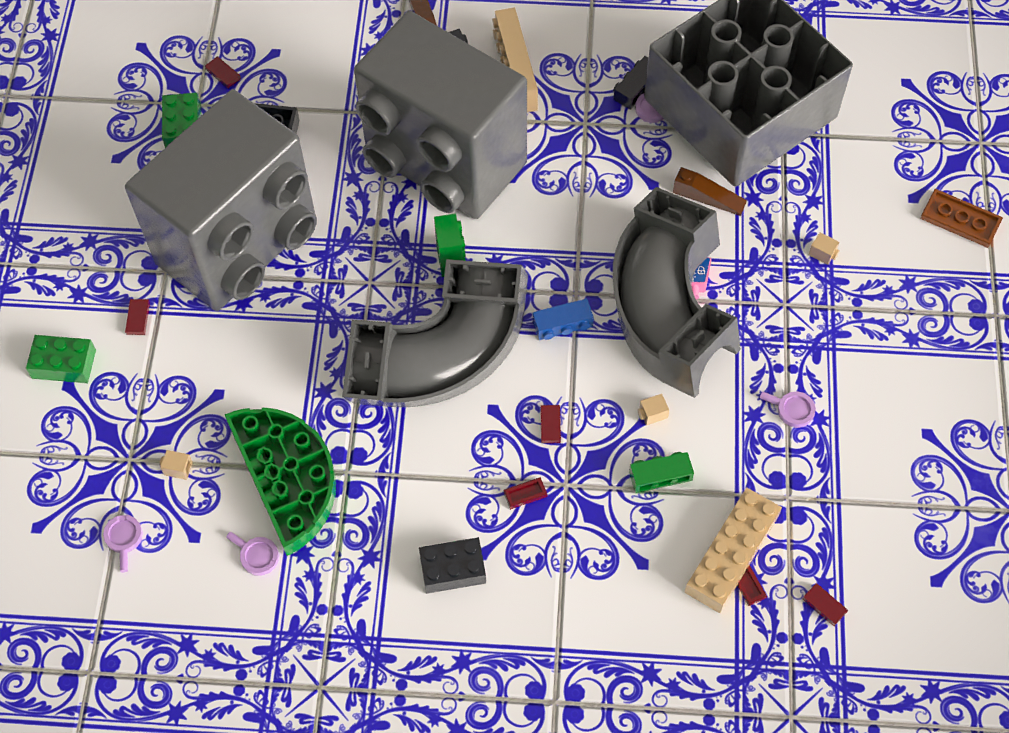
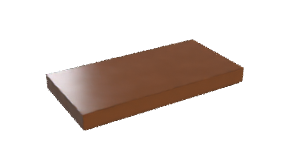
(961, 218)

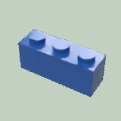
(563, 319)

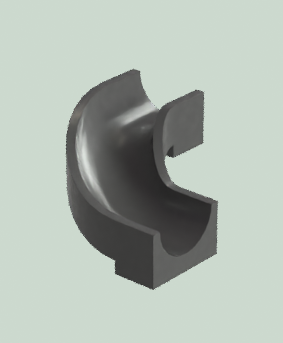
(655, 292)
(446, 352)

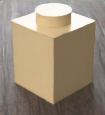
(824, 248)
(653, 409)
(176, 464)

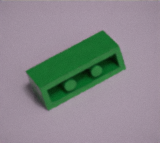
(661, 472)

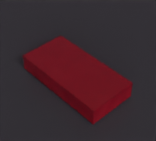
(222, 72)
(137, 317)
(550, 424)
(525, 493)
(751, 588)
(825, 604)

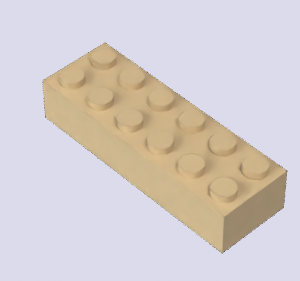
(514, 51)
(732, 550)

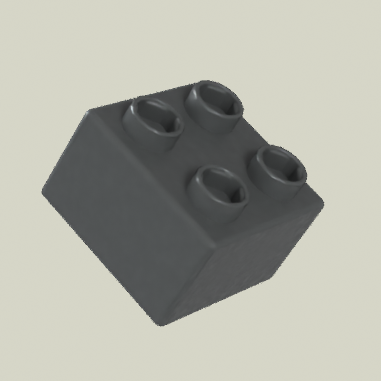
(746, 83)
(441, 115)
(224, 200)

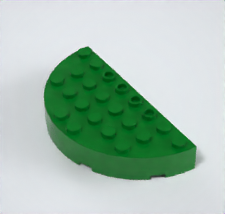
(288, 470)

